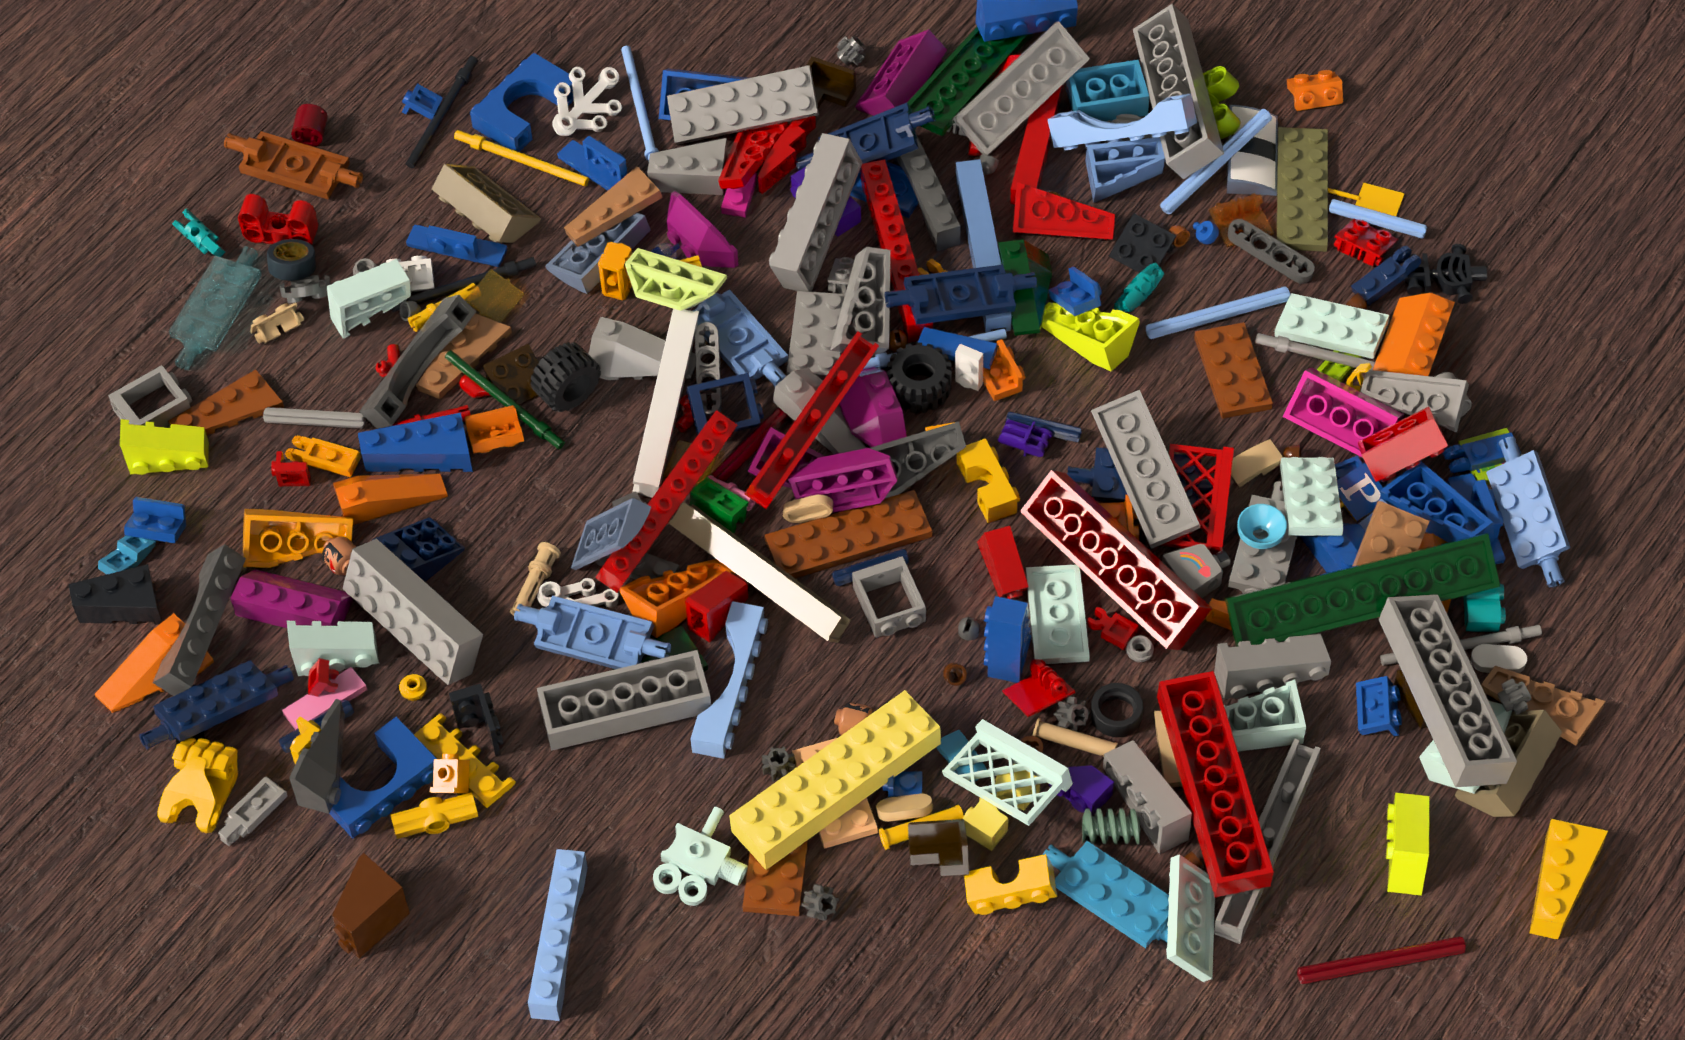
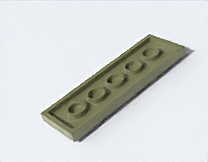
(1302, 188)

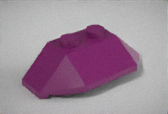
(698, 235)
(873, 409)
(848, 478)

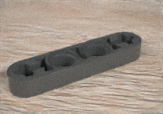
(1273, 247)

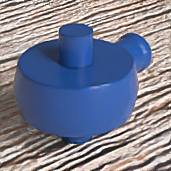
(1206, 232)

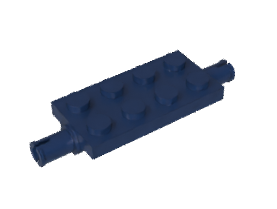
(882, 135)
(960, 293)
(1107, 483)
(214, 702)

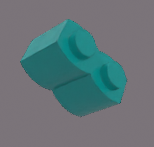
(1484, 610)

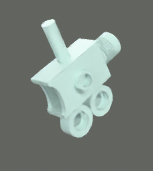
(701, 859)

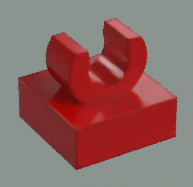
(319, 678)

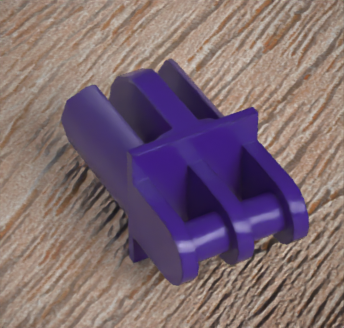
(1025, 437)

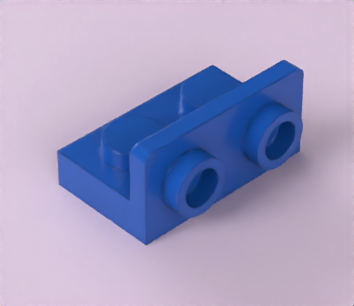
(1078, 294)
(156, 520)
(1378, 706)

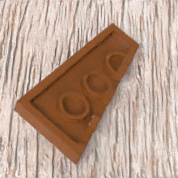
(231, 404)

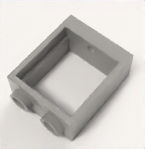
(143, 386)
(883, 575)

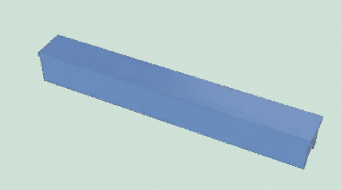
(979, 228)

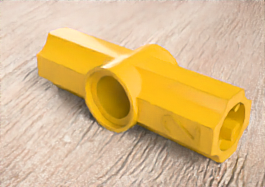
(434, 815)

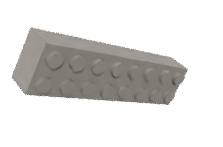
(1173, 70)
(1447, 691)

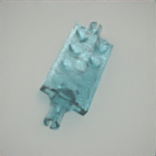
(214, 305)

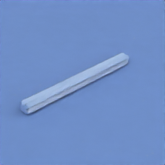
(1230, 148)
(1217, 312)

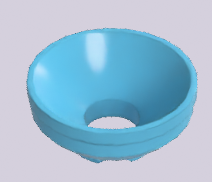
(1261, 517)

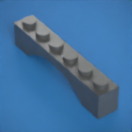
(935, 207)
(394, 390)
(187, 653)

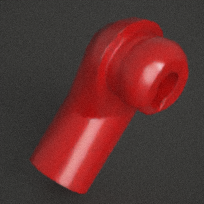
(472, 388)
(687, 418)

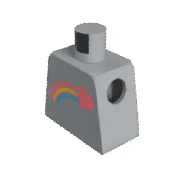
(1198, 567)

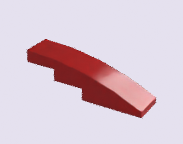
(783, 153)

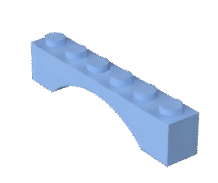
(1076, 127)
(714, 726)
(550, 967)

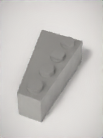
(865, 303)

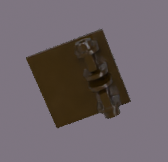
(513, 373)

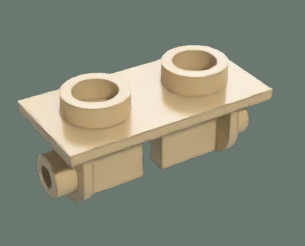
(267, 326)

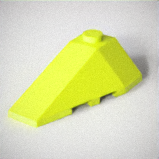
(1095, 335)

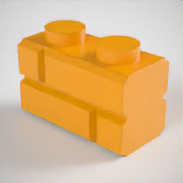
(612, 270)

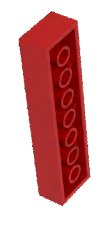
(1116, 560)
(1214, 784)

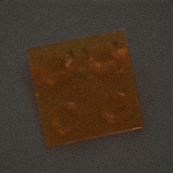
(1246, 209)

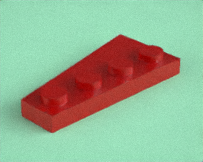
(748, 154)
(1054, 215)

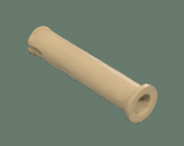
(1072, 738)

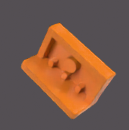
(1316, 90)
(1004, 376)
(494, 429)

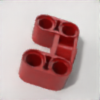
(268, 227)

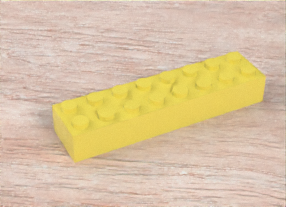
(835, 779)

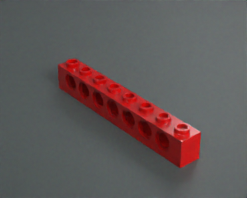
(891, 236)
(668, 499)

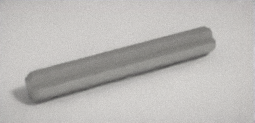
(314, 418)

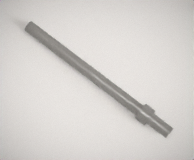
(1283, 344)
(1511, 635)

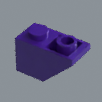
(1089, 788)

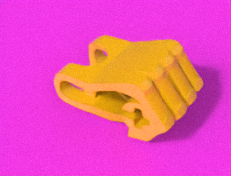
(203, 781)

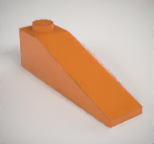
(380, 495)
(137, 672)

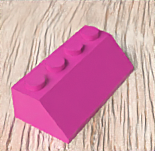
(1337, 411)

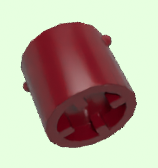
(309, 124)

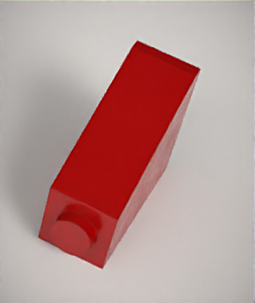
(1003, 562)
(710, 605)

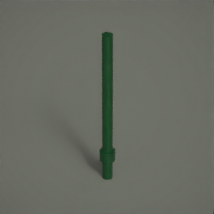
(539, 428)

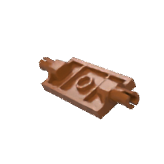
(293, 164)

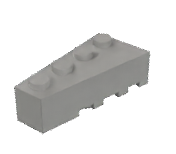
(1270, 664)
(1145, 790)

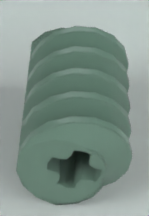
(1110, 826)

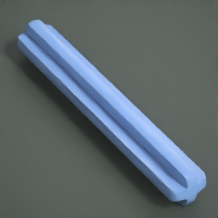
(1377, 218)

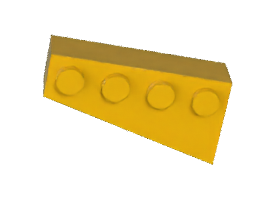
(1565, 866)

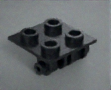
(1142, 244)

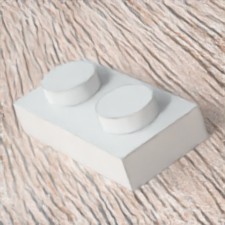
(968, 367)

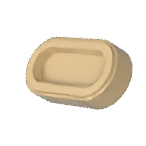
(808, 508)
(904, 807)

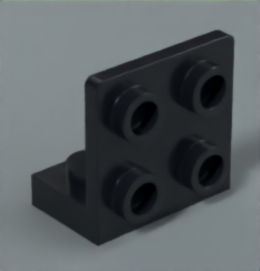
(473, 707)

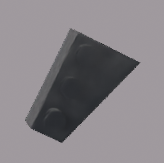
(117, 597)

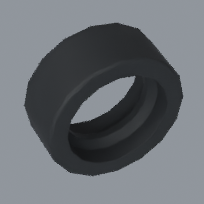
(1122, 692)

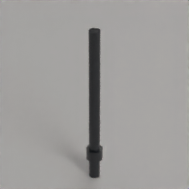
(461, 78)
(509, 269)

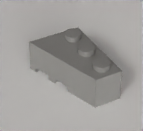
(689, 168)

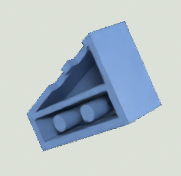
(1122, 165)

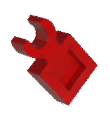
(1115, 630)

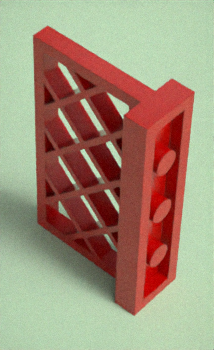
(1219, 494)

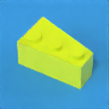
(163, 449)
(1408, 843)

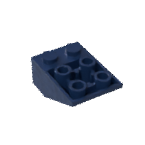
(423, 547)

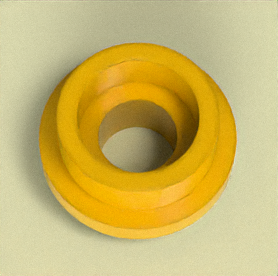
(415, 693)

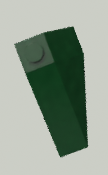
(1022, 258)

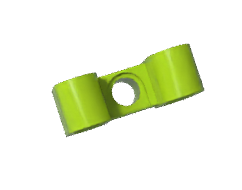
(1221, 86)

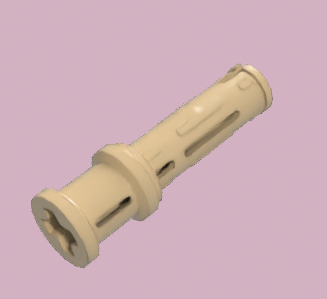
(538, 571)

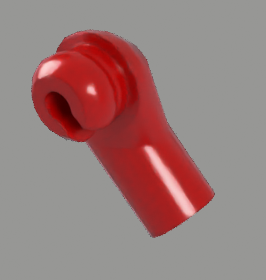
(393, 355)

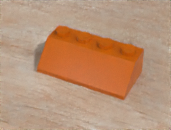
(1414, 334)

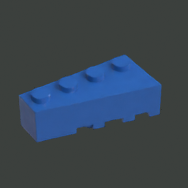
(417, 446)
(1431, 498)
(1006, 638)

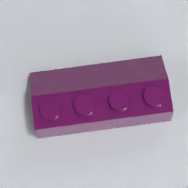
(902, 73)
(283, 599)

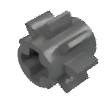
(851, 50)
(1514, 696)
(1071, 713)
(778, 763)
(820, 902)

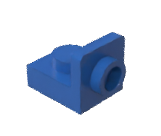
(421, 101)
(904, 784)

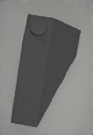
(921, 453)
(319, 768)

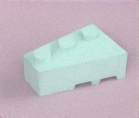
(366, 294)
(343, 645)

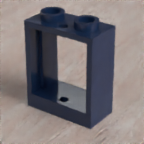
(750, 389)

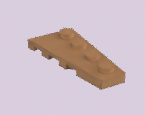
(617, 204)

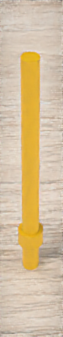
(479, 142)

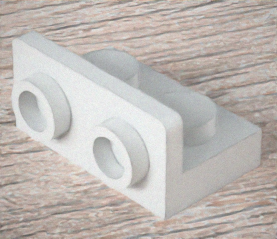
(419, 273)

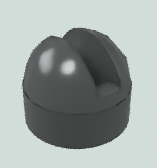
(989, 164)
(408, 309)
(974, 628)

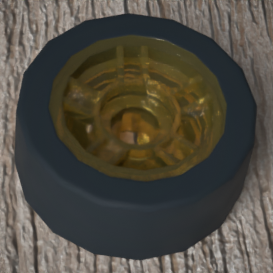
(291, 259)

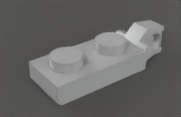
(252, 810)

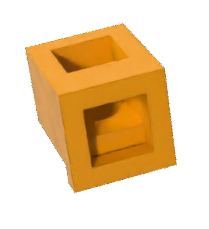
(450, 775)

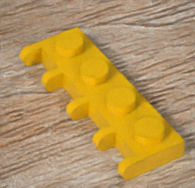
(482, 780)

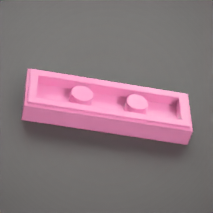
(310, 706)

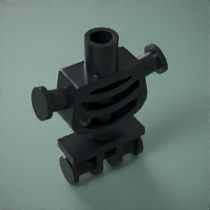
(1458, 280)

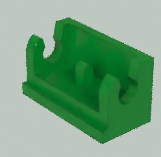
(719, 503)

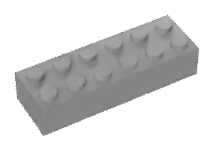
(815, 213)
(412, 611)
(624, 700)

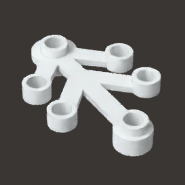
(583, 103)
(553, 588)

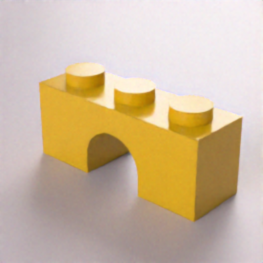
(980, 462)
(1032, 884)

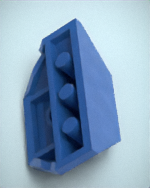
(1336, 551)

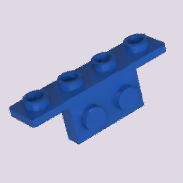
(595, 161)
(456, 245)
(1483, 499)

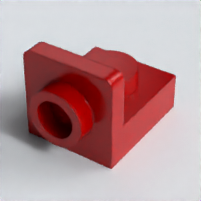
(290, 473)

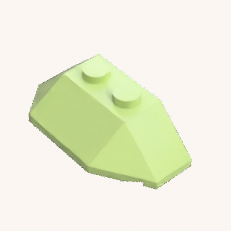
(671, 280)

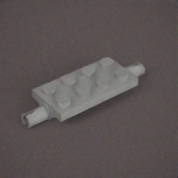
(1268, 567)

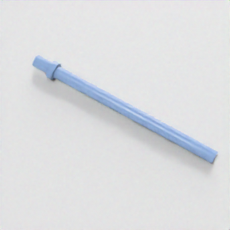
(639, 102)

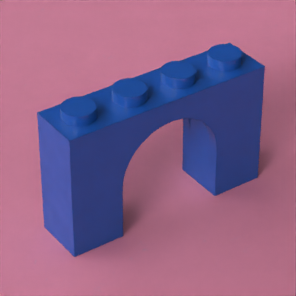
(532, 77)
(415, 768)

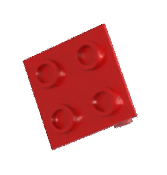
(1369, 240)
(1039, 689)

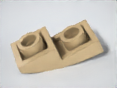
(1254, 461)

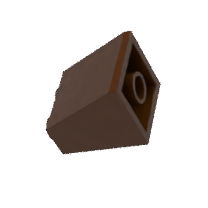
(368, 907)

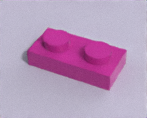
(738, 200)

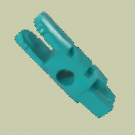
(199, 234)
(1139, 288)

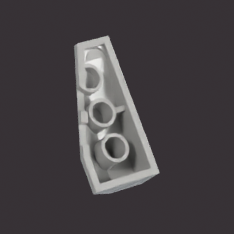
(628, 351)

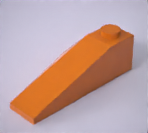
(665, 596)

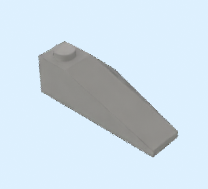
(793, 395)

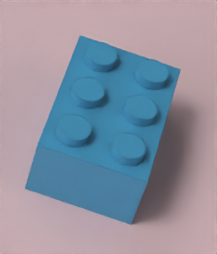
(1109, 91)

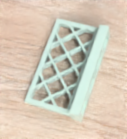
(1023, 757)

